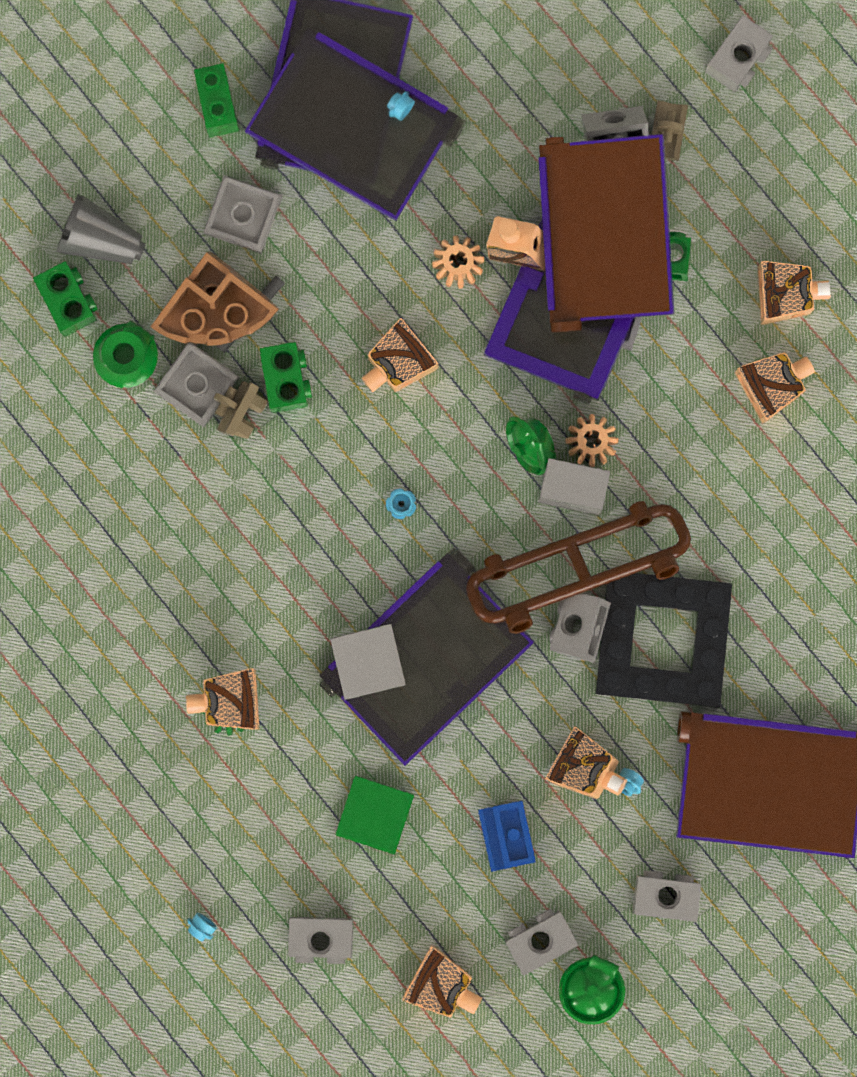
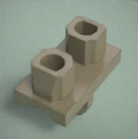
(670, 122)
(234, 407)

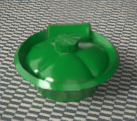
(125, 355)
(530, 443)
(592, 990)

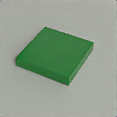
(374, 815)

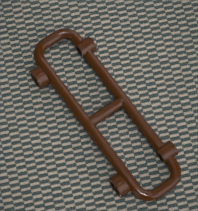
(518, 616)

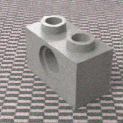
(745, 37)
(615, 124)
(586, 641)
(683, 907)
(338, 930)
(560, 941)

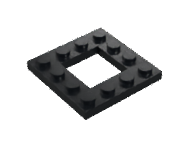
(705, 681)

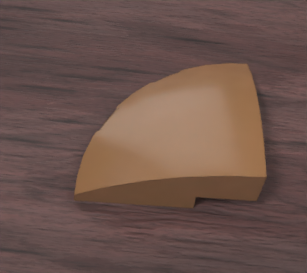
(214, 306)

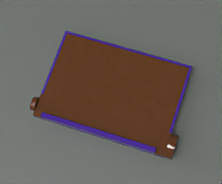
(605, 230)
(768, 784)

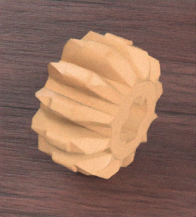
(463, 271)
(602, 439)

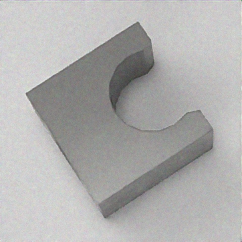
(574, 487)

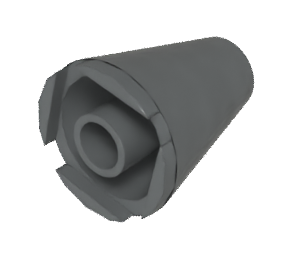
(99, 235)

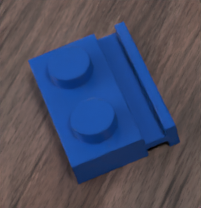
(506, 836)

